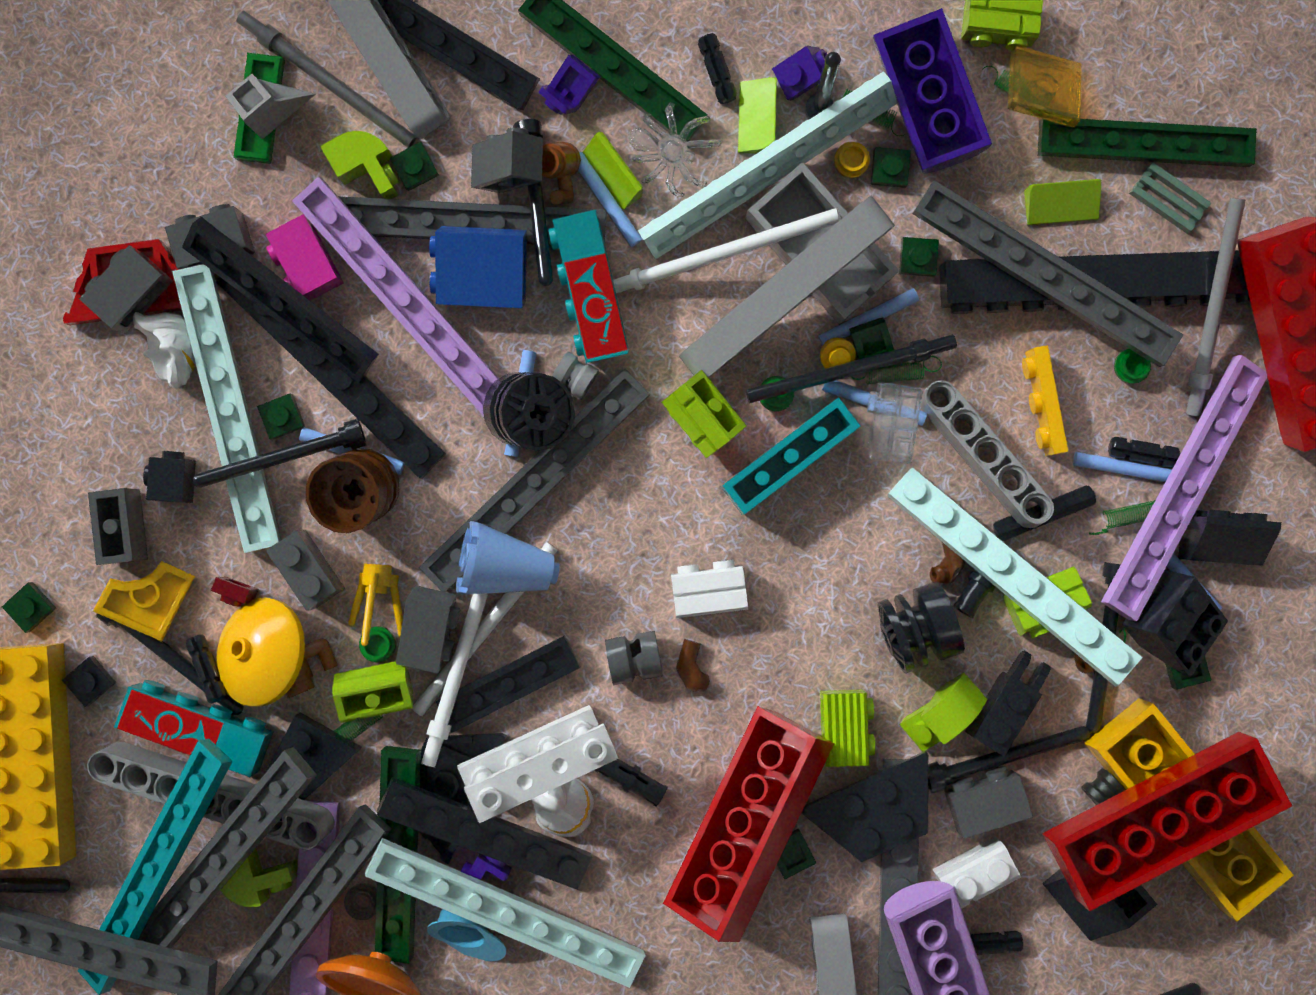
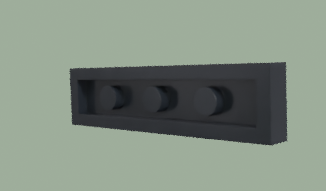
(512, 682)

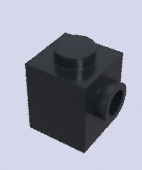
(170, 478)

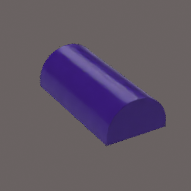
(932, 92)

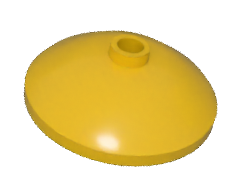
(260, 652)

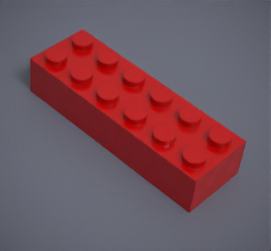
(1282, 294)
(1167, 820)
(748, 825)

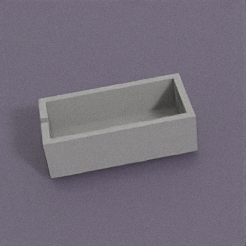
(802, 196)

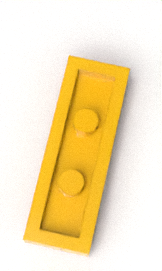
(1044, 401)

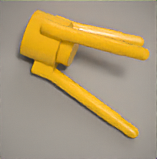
(372, 581)

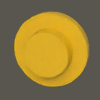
(851, 159)
(837, 352)

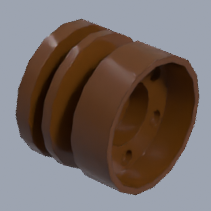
(337, 499)

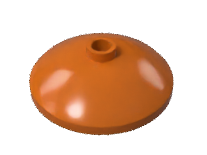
(365, 976)

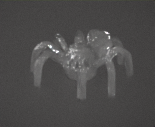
(671, 149)

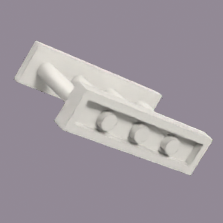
(536, 763)

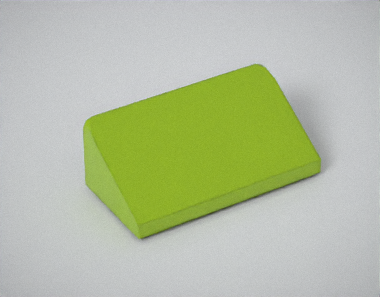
(757, 114)
(613, 171)
(1063, 201)

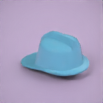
(467, 937)

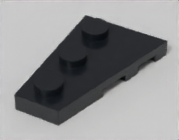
(320, 748)

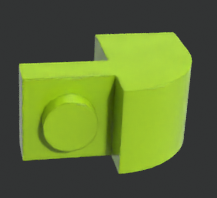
(362, 153)
(946, 714)
(250, 883)

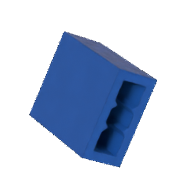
(479, 266)

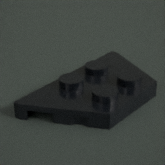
(446, 779)
(877, 810)

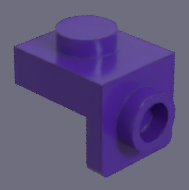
(800, 71)
(569, 86)
(485, 863)

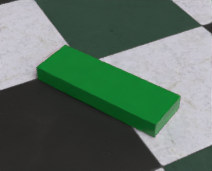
(248, 144)

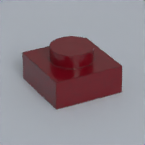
(233, 591)

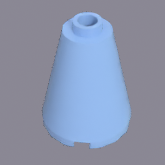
(502, 563)

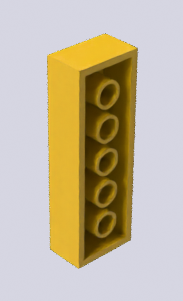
(35, 759)
(1232, 874)

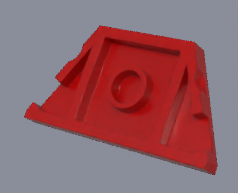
(98, 260)

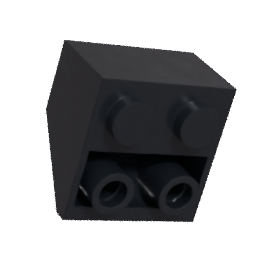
(1228, 537)
(1178, 622)
(1106, 919)

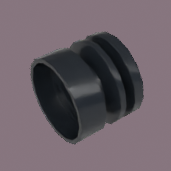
(509, 408)
(924, 625)

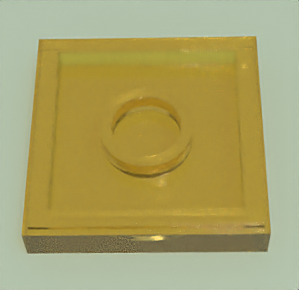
(1045, 86)

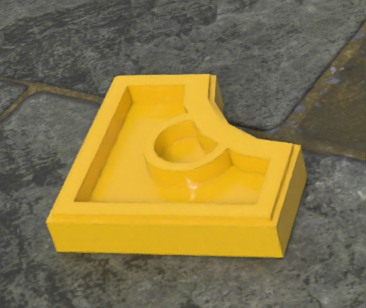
(147, 602)

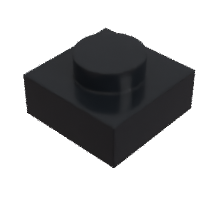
(88, 681)

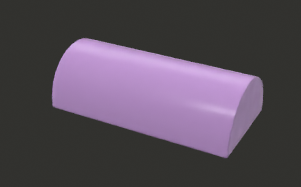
(934, 941)

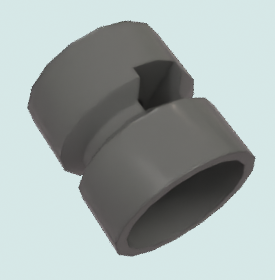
(633, 658)

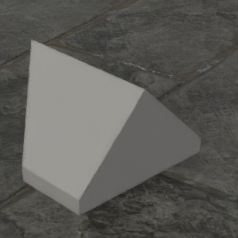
(265, 103)

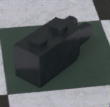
(1008, 705)

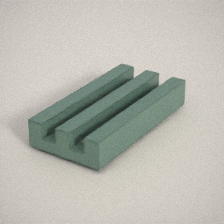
(1176, 185)

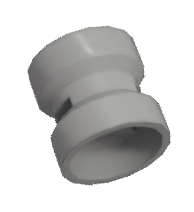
(575, 375)

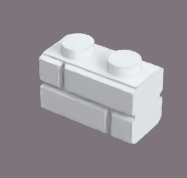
(709, 590)
(978, 871)

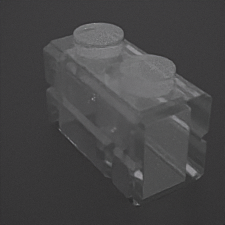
(893, 422)

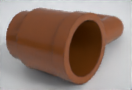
(561, 162)
(304, 681)

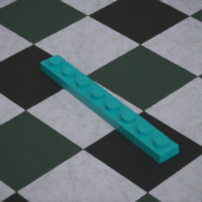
(163, 848)

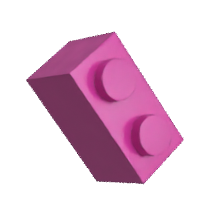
(303, 258)

